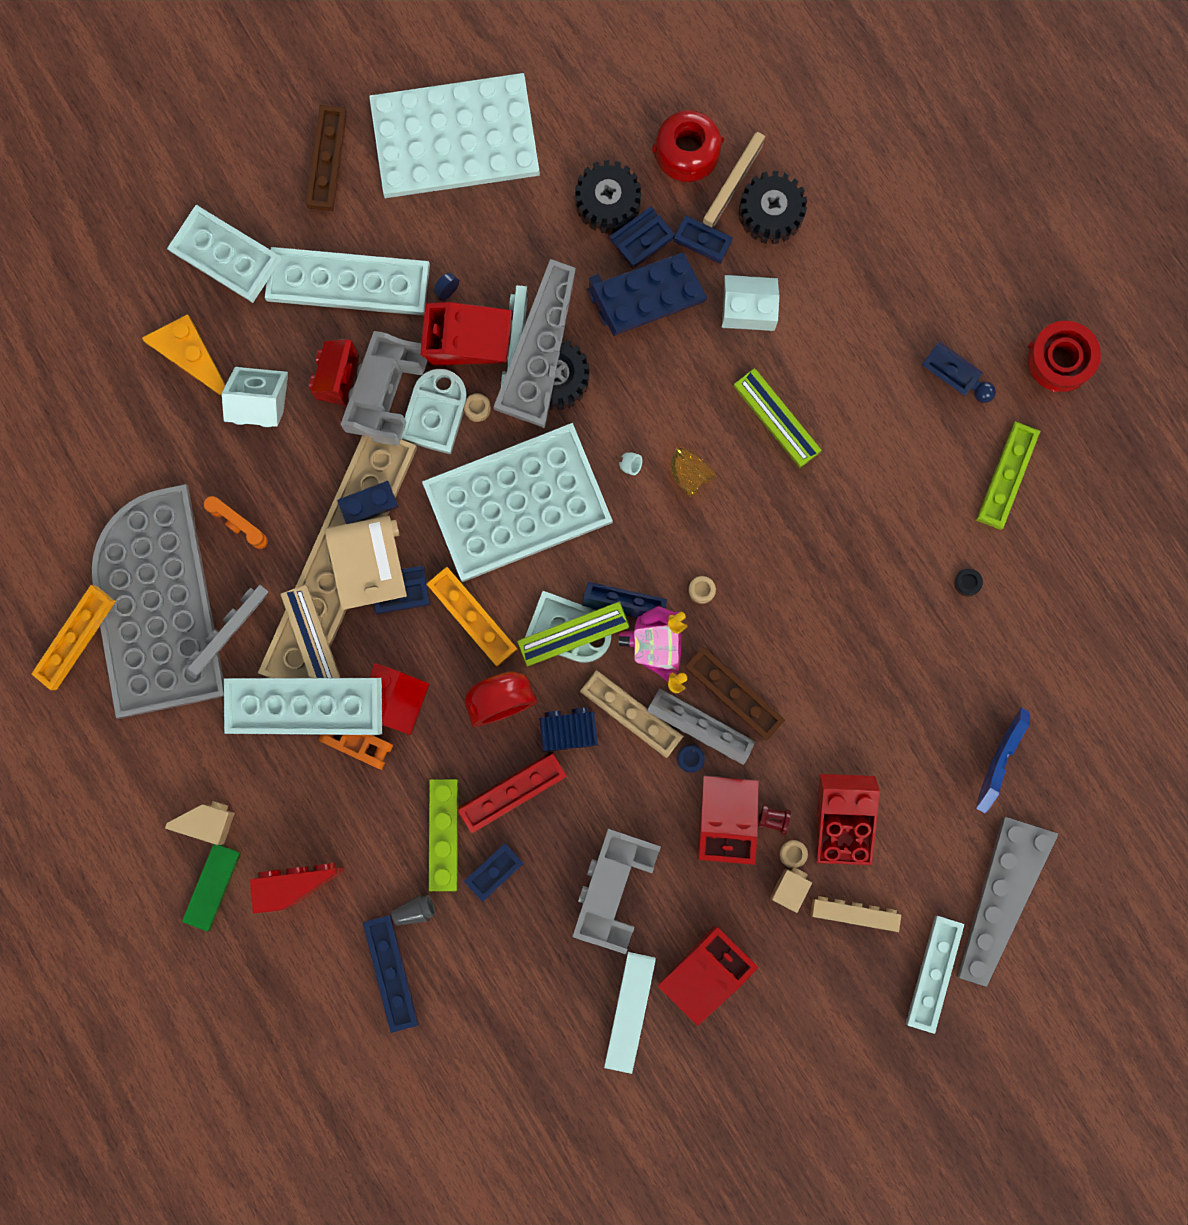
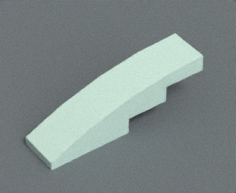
(630, 1012)

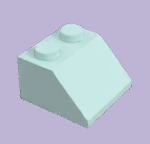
(750, 303)
(254, 396)

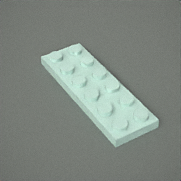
(349, 281)
(303, 706)

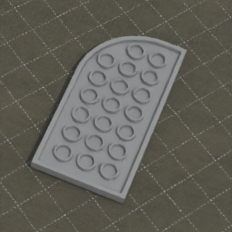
(162, 605)

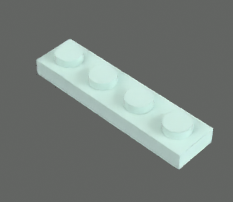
(518, 303)
(934, 974)

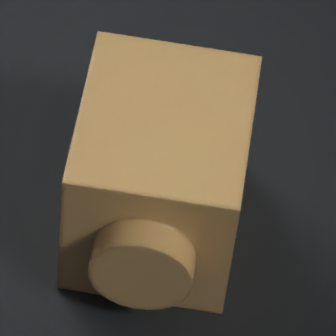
(791, 889)

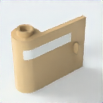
(366, 557)

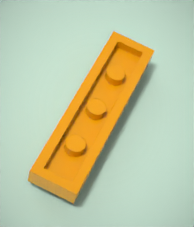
(472, 616)
(73, 637)

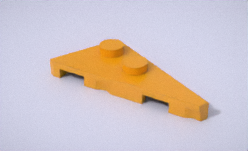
(185, 348)

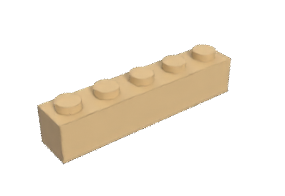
(855, 914)

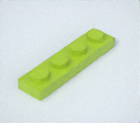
(443, 835)

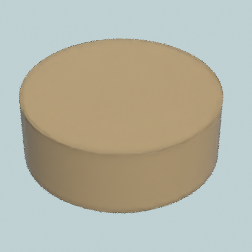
(477, 407)
(702, 590)
(793, 854)

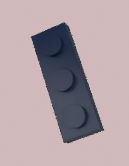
(633, 603)

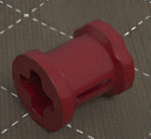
(781, 826)

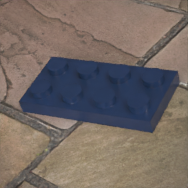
(648, 293)

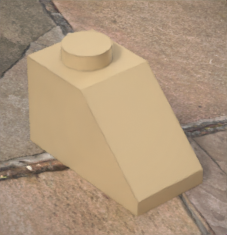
(205, 823)

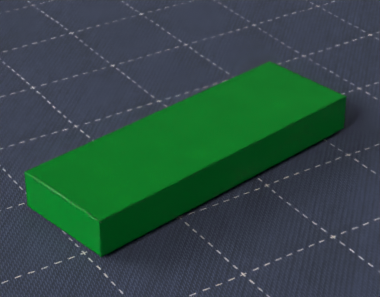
(211, 887)

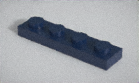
(390, 973)

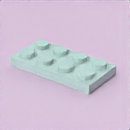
(224, 253)

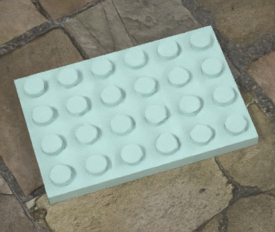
(454, 135)
(517, 502)

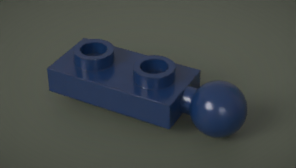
(958, 373)

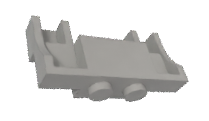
(376, 387)
(606, 887)

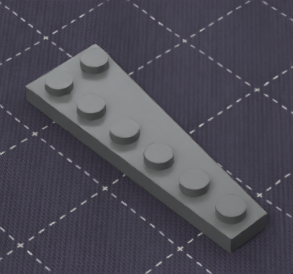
(533, 367)
(1010, 878)

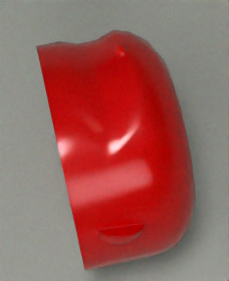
(682, 164)
(1077, 342)
(498, 698)

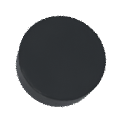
(968, 582)

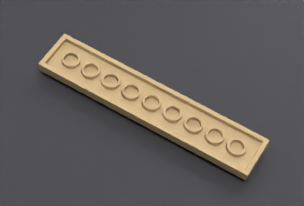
(369, 466)

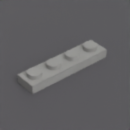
(218, 639)
(701, 726)

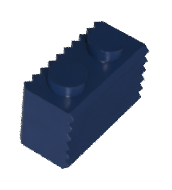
(568, 731)

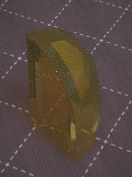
(690, 471)

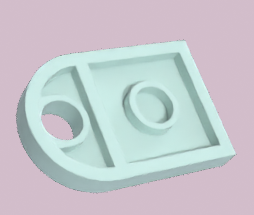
(435, 413)
(556, 610)

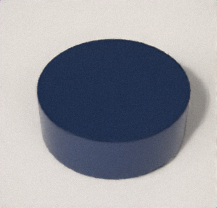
(446, 286)
(690, 758)

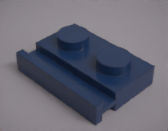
(642, 237)
(416, 592)

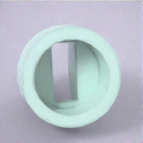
(631, 463)

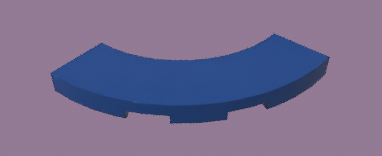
(995, 774)

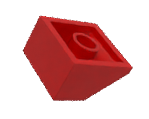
(335, 371)
(400, 698)

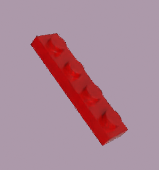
(511, 792)

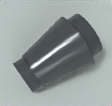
(414, 911)

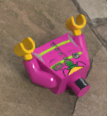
(658, 644)

